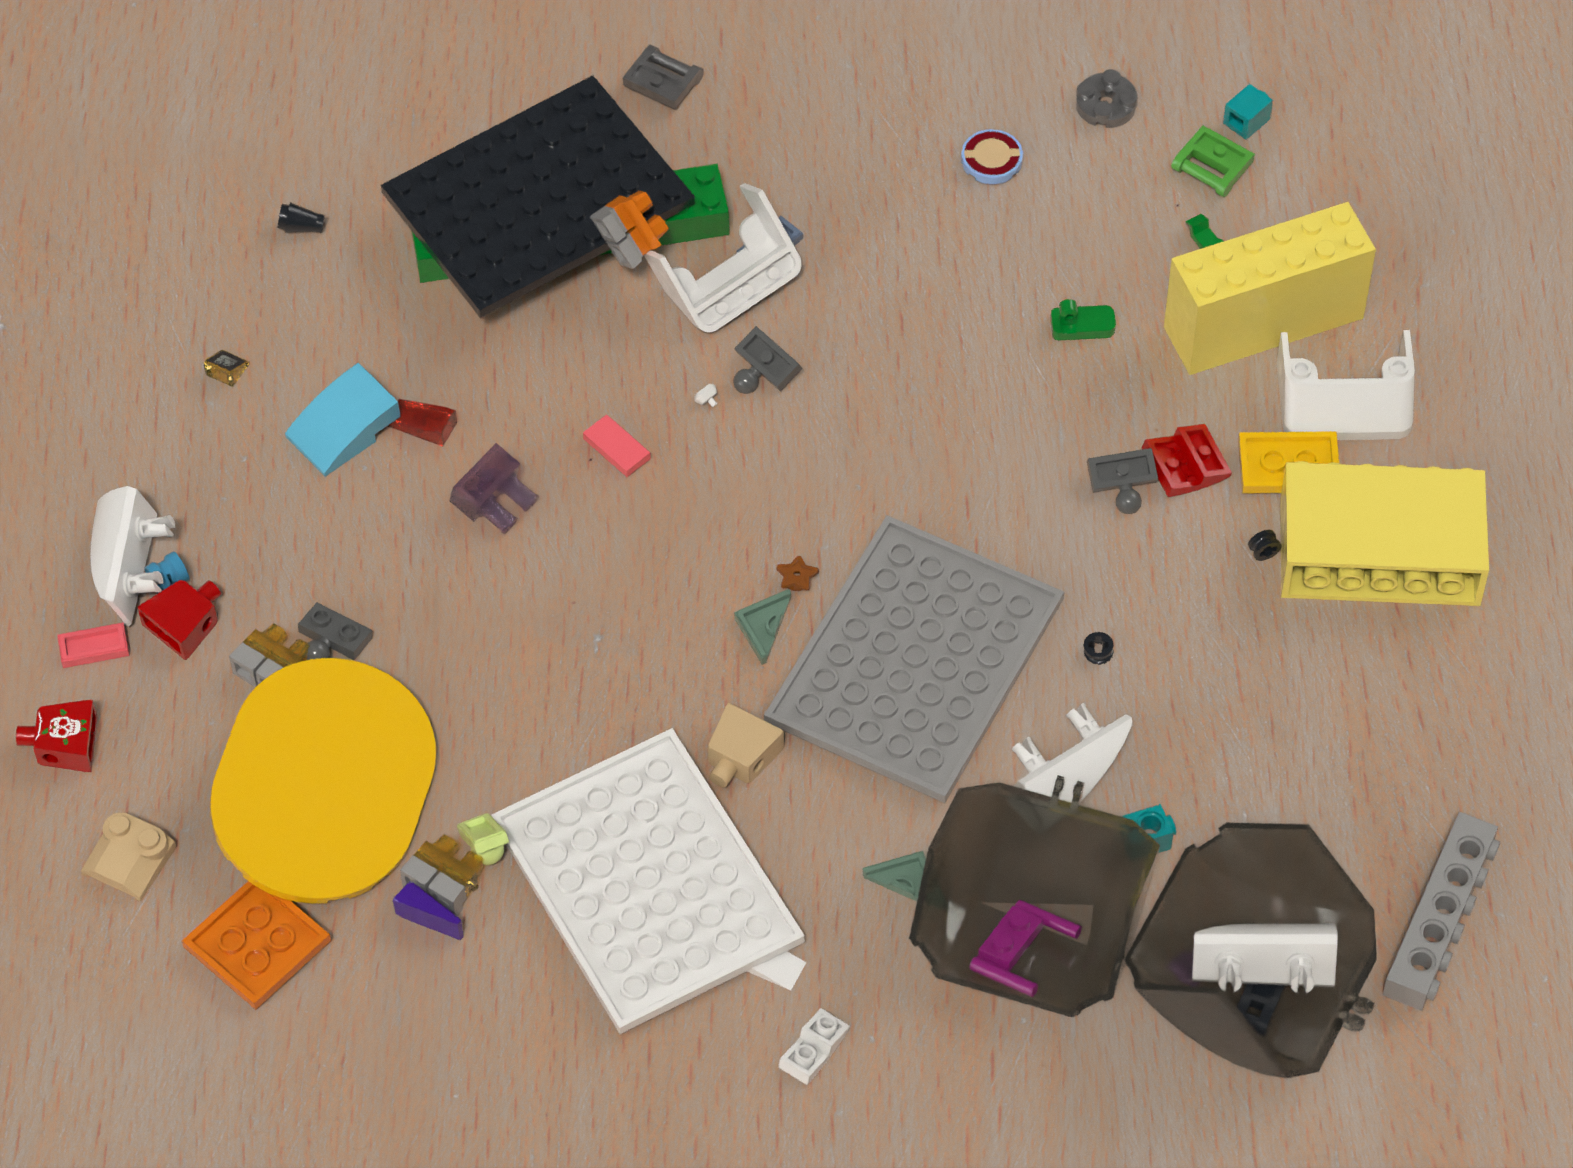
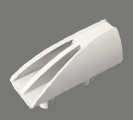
(121, 547)
(1082, 762)
(1266, 955)

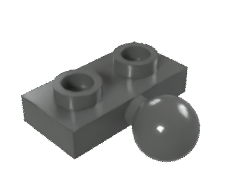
(766, 360)
(1123, 472)
(333, 631)

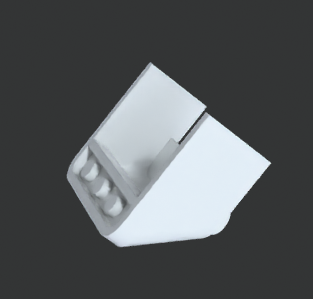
(742, 279)
(1349, 406)

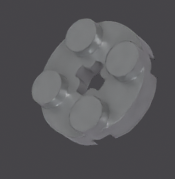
(1109, 85)

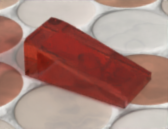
(425, 421)

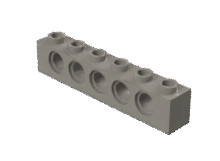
(1466, 837)

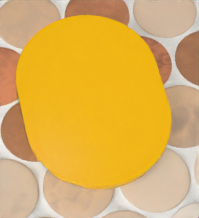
(322, 780)

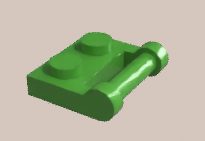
(1217, 153)

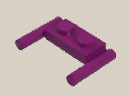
(1011, 940)

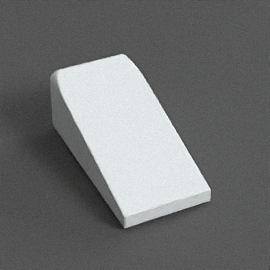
(779, 970)

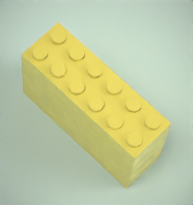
(1268, 282)
(1383, 533)

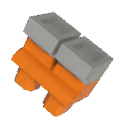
(627, 230)

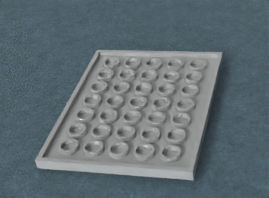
(914, 658)

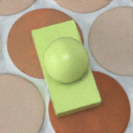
(484, 837)

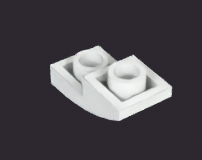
(814, 1047)

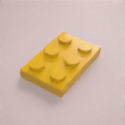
(1266, 453)

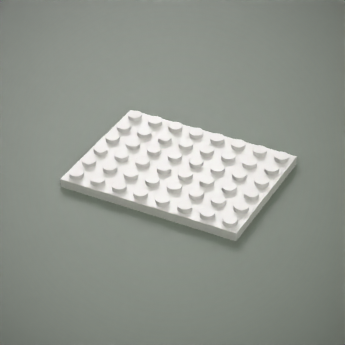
(647, 880)

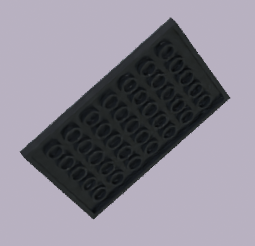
(521, 195)

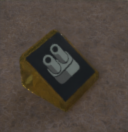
(225, 367)

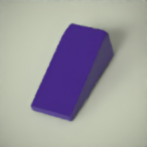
(421, 908)

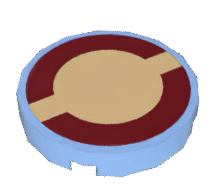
(991, 156)

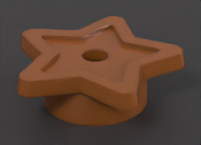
(795, 582)

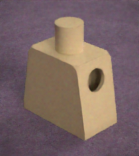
(742, 746)

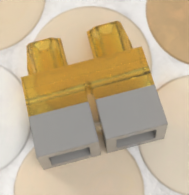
(264, 654)
(443, 875)

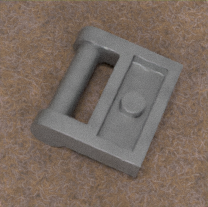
(658, 82)

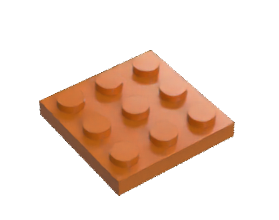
(256, 942)

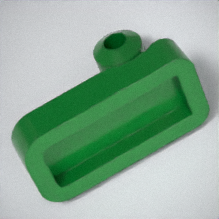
(1082, 322)

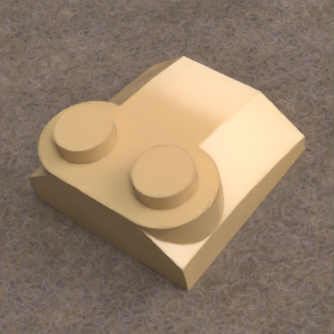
(129, 854)

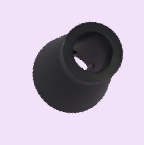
(299, 219)

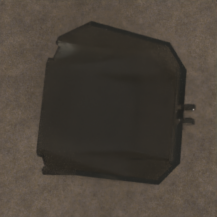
(1053, 854)
(1257, 878)

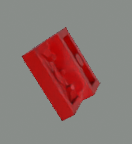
(1187, 460)

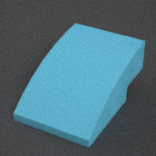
(343, 419)

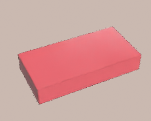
(616, 445)
(93, 645)

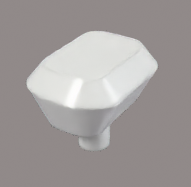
(706, 395)

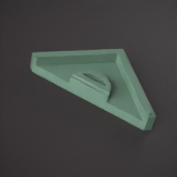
(762, 622)
(899, 874)

